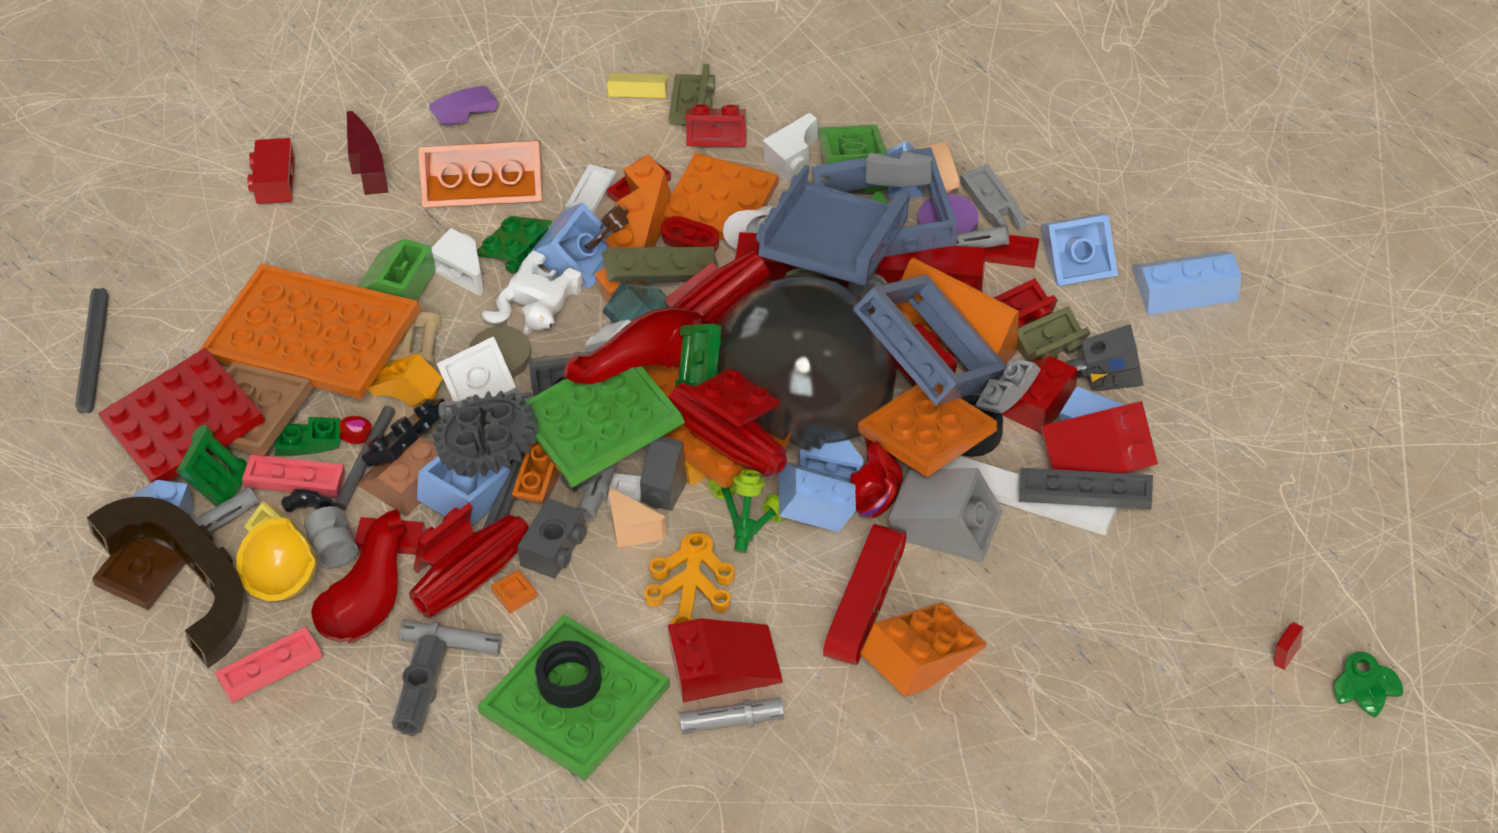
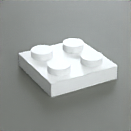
(477, 371)

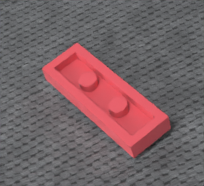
(291, 474)
(268, 664)

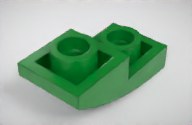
(303, 439)

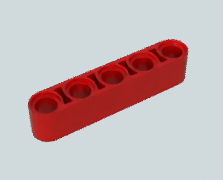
(865, 594)

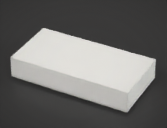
(592, 188)

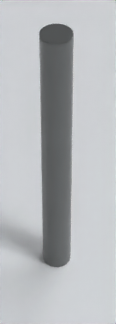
(360, 466)

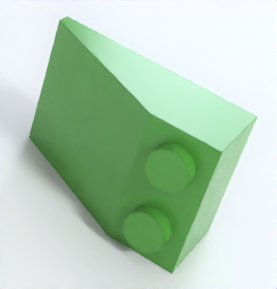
(850, 143)

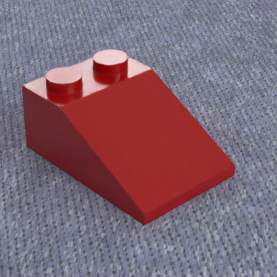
(1101, 441)
(722, 657)

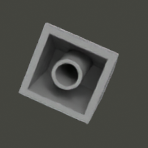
(947, 512)

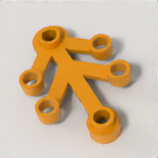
(691, 577)

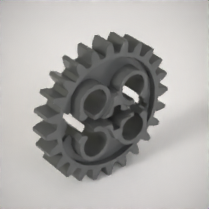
(505, 434)

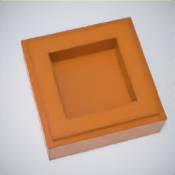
(514, 591)

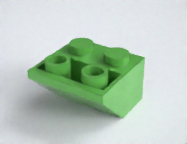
(401, 270)

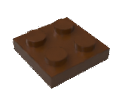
(139, 571)

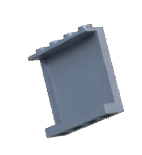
(831, 230)

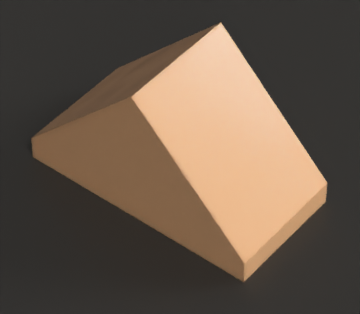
(634, 521)

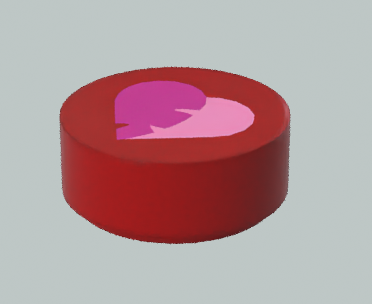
(354, 429)

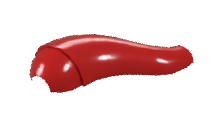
(641, 342)
(369, 591)

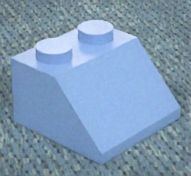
(565, 244)
(1080, 249)
(446, 489)
(815, 497)

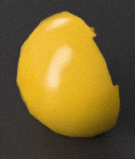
(276, 561)

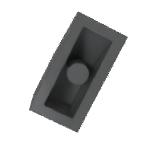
(663, 473)

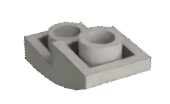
(906, 171)
(1004, 393)

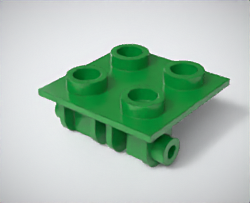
(514, 240)

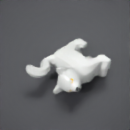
(537, 292)

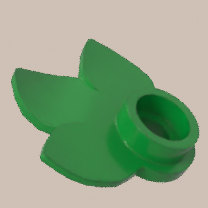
(1367, 687)

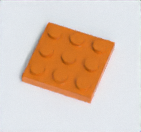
(717, 189)
(925, 433)

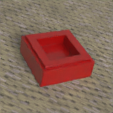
(1288, 645)

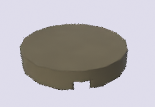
(512, 344)

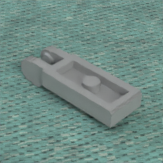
(992, 197)

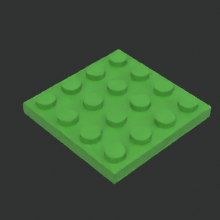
(601, 423)
(584, 734)

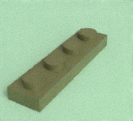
(656, 263)

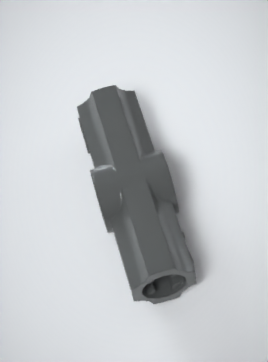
(414, 699)

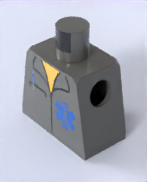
(1110, 360)

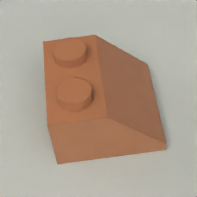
(397, 480)

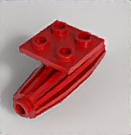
(716, 289)
(725, 417)
(461, 558)

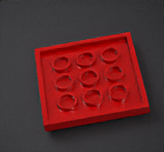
(162, 415)

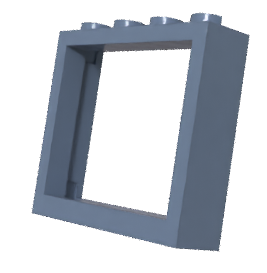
(852, 176)
(916, 353)

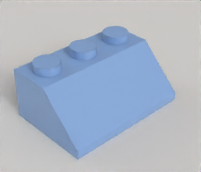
(1188, 282)

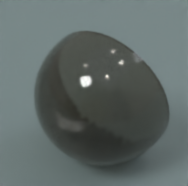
(811, 355)

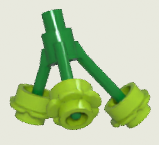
(748, 484)

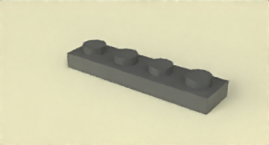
(1086, 488)

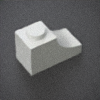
(789, 148)

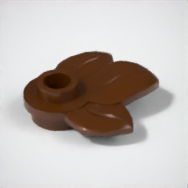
(614, 220)

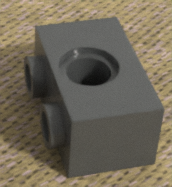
(552, 538)

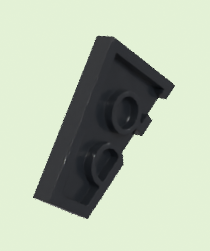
(389, 447)

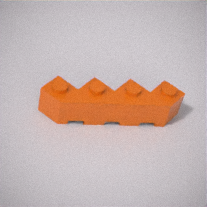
(645, 216)

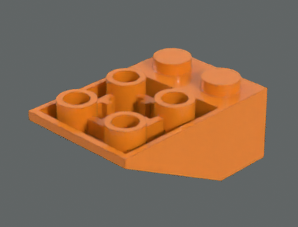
(920, 647)

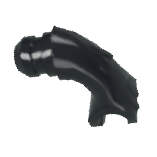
(305, 498)

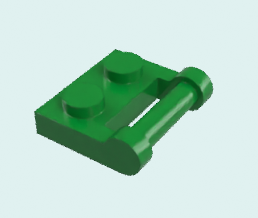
(699, 353)
(208, 474)

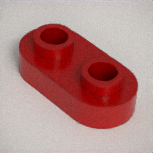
(690, 233)

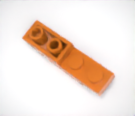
(535, 476)

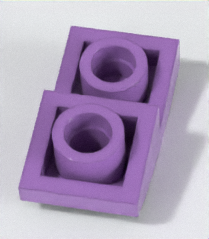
(457, 105)

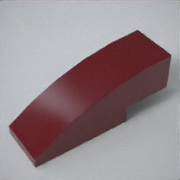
(365, 156)

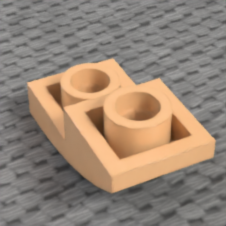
(945, 165)

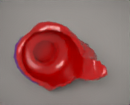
(876, 482)

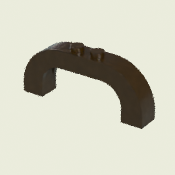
(155, 518)

